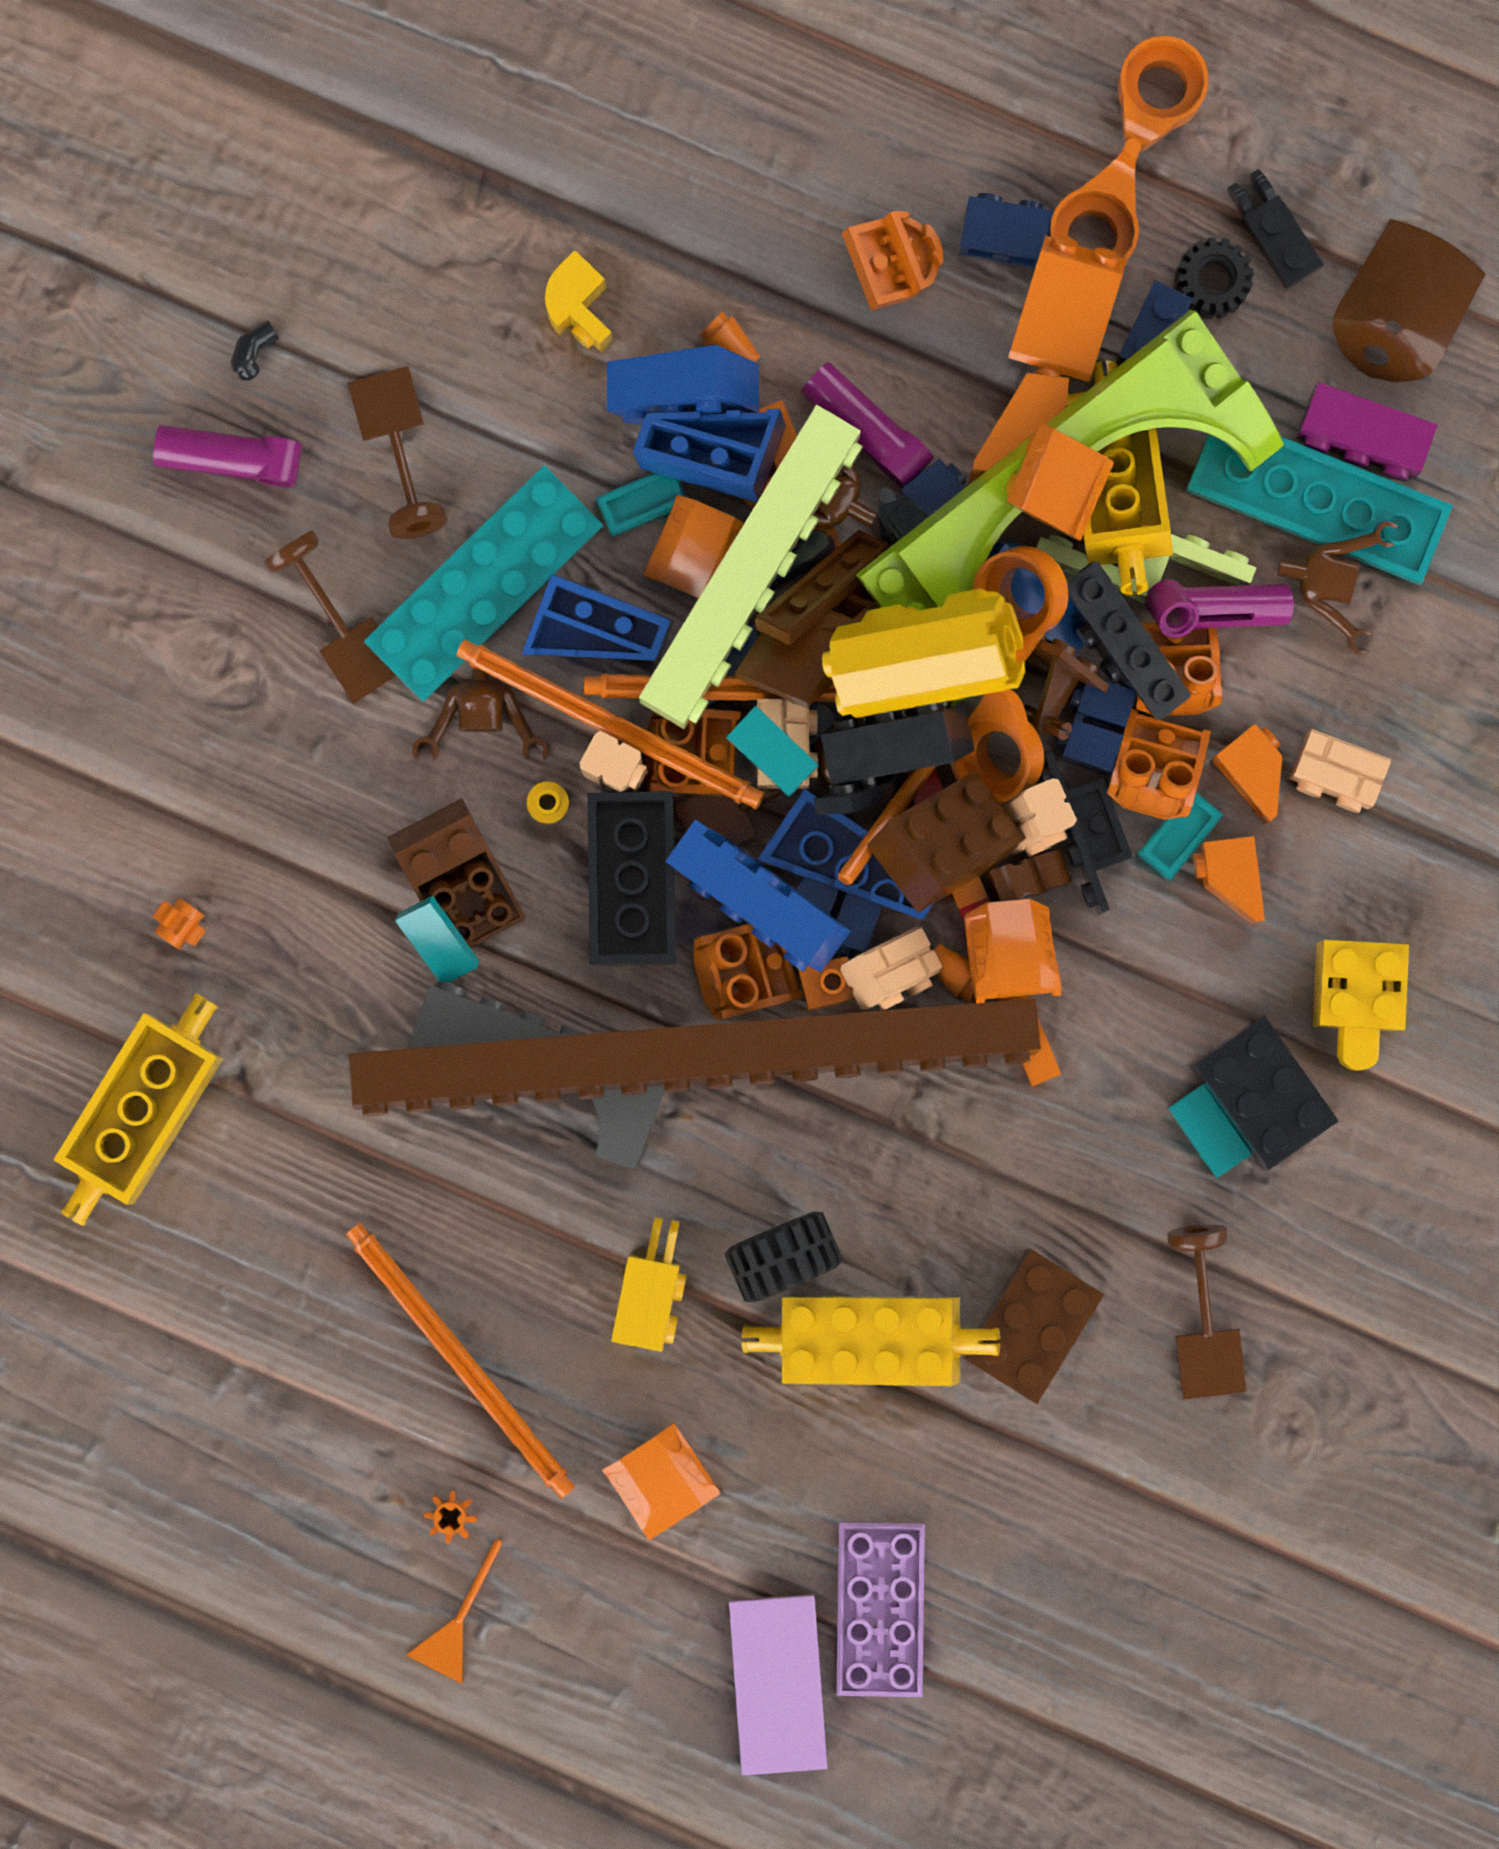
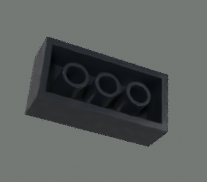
(629, 880)

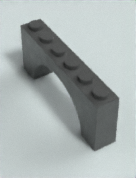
(454, 1020)

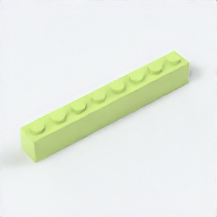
(750, 567)

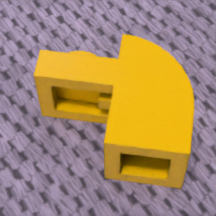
(568, 296)

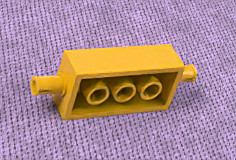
(1132, 508)
(138, 1109)
(871, 1340)

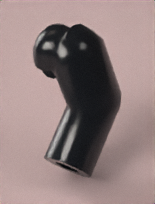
(247, 350)

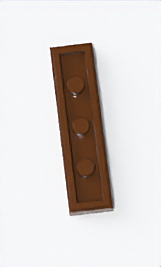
(820, 589)

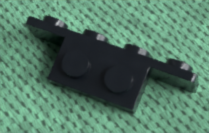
(1123, 642)
(1097, 833)

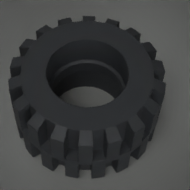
(783, 1257)

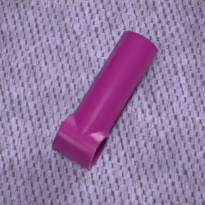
(894, 450)
(265, 460)
(1182, 609)

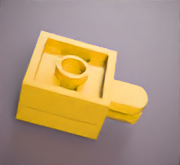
(1363, 995)
(648, 1295)

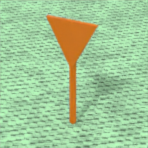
(445, 1647)

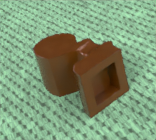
(1029, 877)

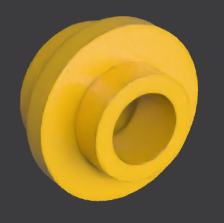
(557, 812)

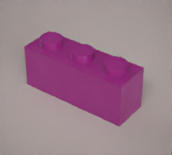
(1366, 432)

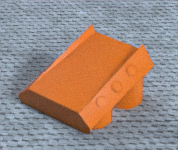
(1059, 481)

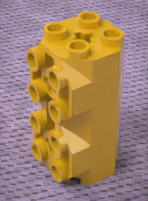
(925, 656)

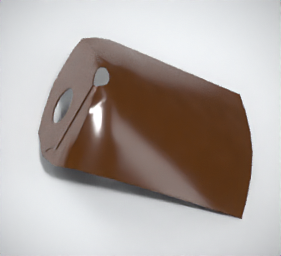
(1408, 281)

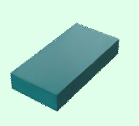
(638, 502)
(772, 751)
(1179, 838)
(437, 940)
(1209, 1131)

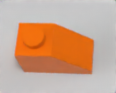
(1254, 770)
(1232, 875)

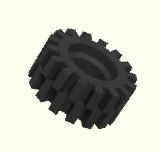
(1231, 260)

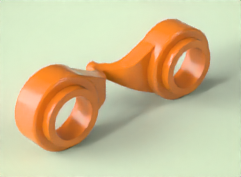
(1112, 191)
(1004, 709)

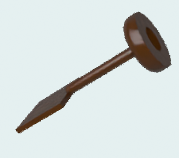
(385, 407)
(348, 656)
(729, 817)
(1213, 1359)

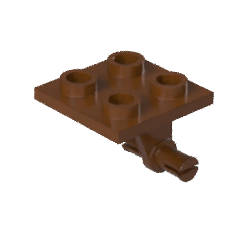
(1061, 680)

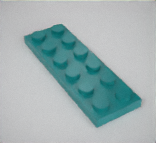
(1325, 503)
(483, 582)

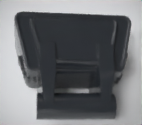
(897, 515)

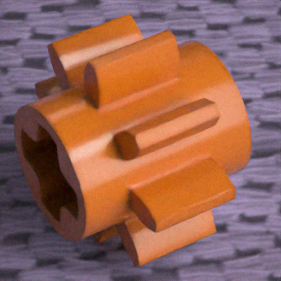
(179, 923)
(450, 1528)

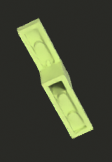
(1190, 552)

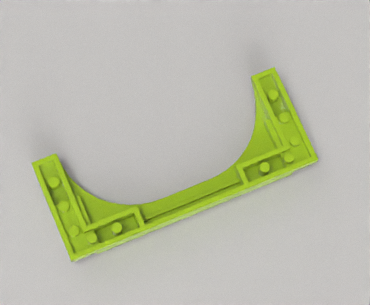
(1168, 383)

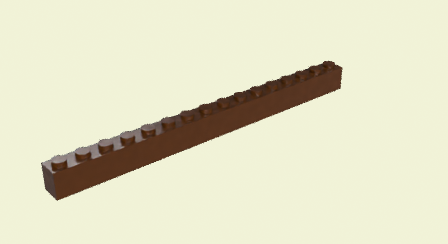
(693, 1055)

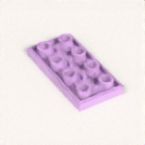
(880, 1609)
(778, 1684)

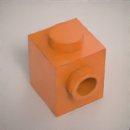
(825, 987)

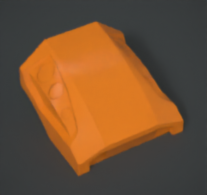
(691, 546)
(1197, 665)
(702, 739)
(1158, 767)
(1011, 950)
(742, 973)
(661, 1481)

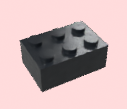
(896, 741)
(1264, 1093)

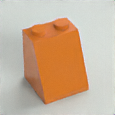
(1067, 307)
(1035, 401)

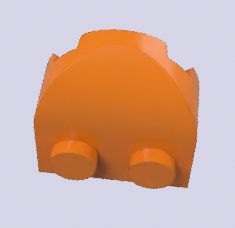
(893, 258)

